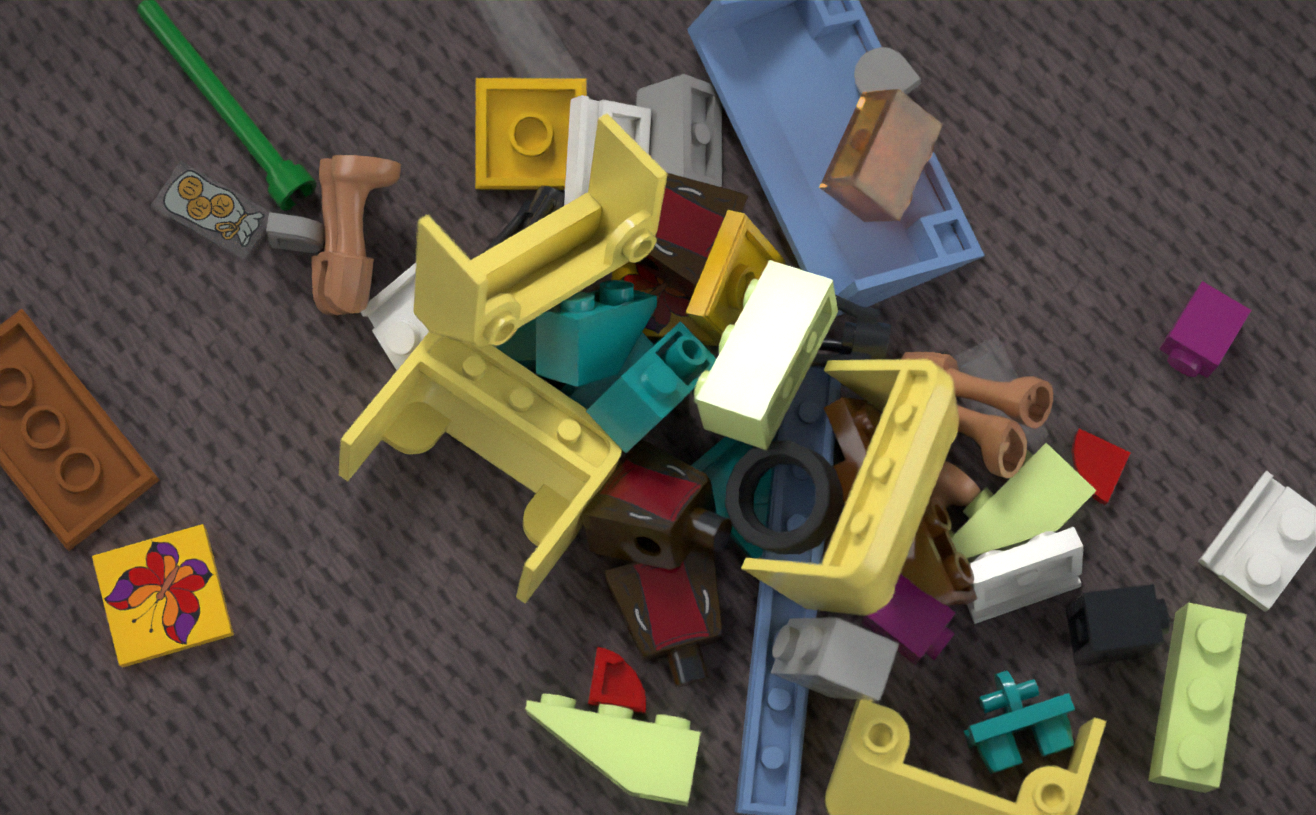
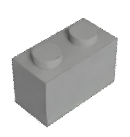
(833, 658)

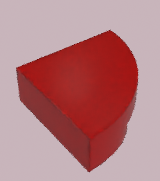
(1098, 463)
(616, 683)

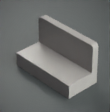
(685, 127)

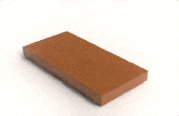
(60, 439)

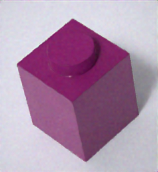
(1204, 331)
(913, 622)

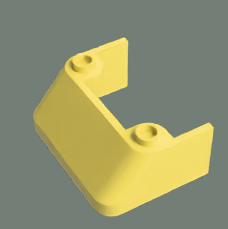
(548, 261)
(504, 418)
(888, 493)
(874, 780)

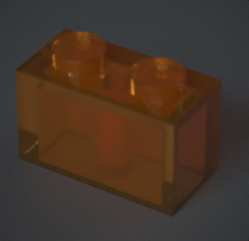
(881, 156)

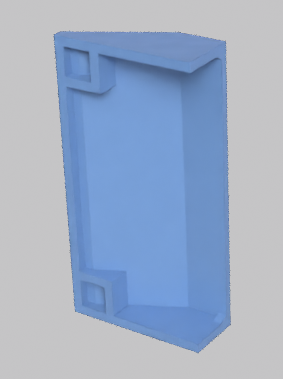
(790, 95)

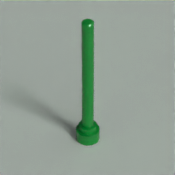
(282, 175)

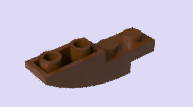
(932, 558)

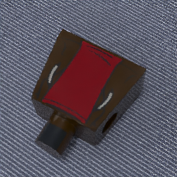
(688, 229)
(654, 511)
(671, 611)

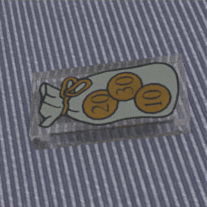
(212, 212)

